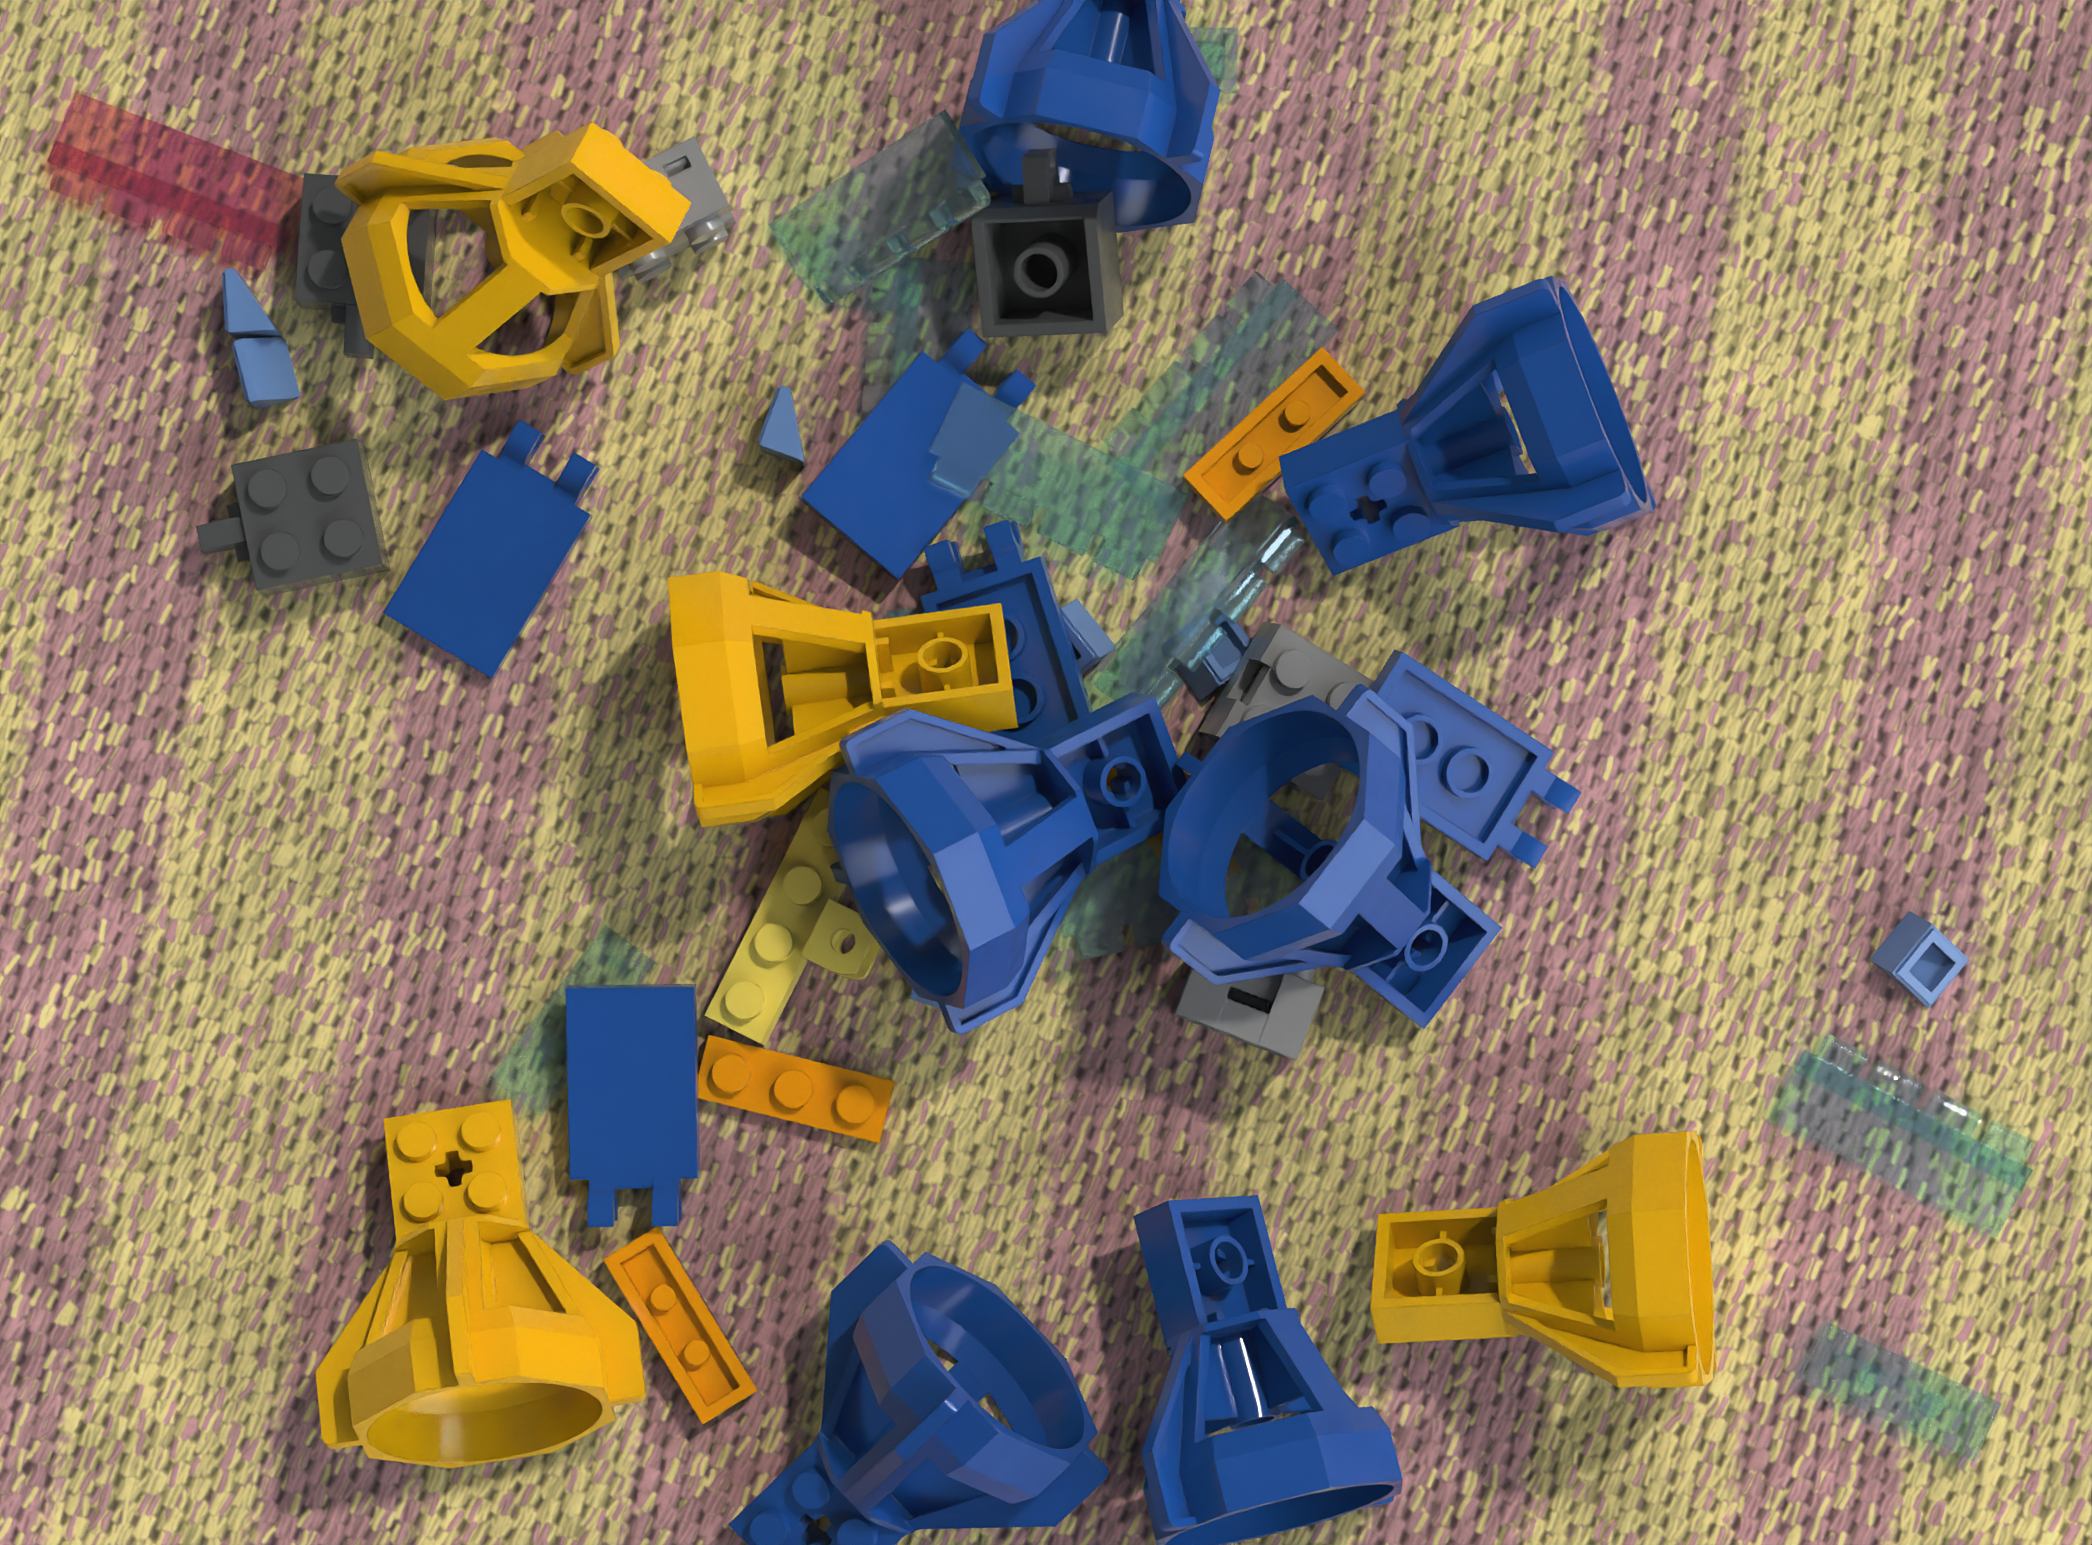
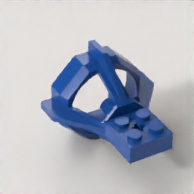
(1104, 70)
(1455, 448)
(1002, 832)
(1363, 899)
(1240, 1365)
(907, 1437)

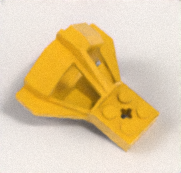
(555, 225)
(835, 680)
(1542, 1267)
(465, 1329)

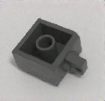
(1047, 257)
(321, 264)
(303, 519)

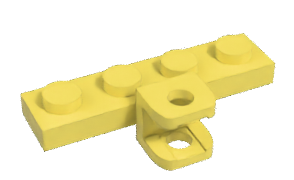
(793, 925)

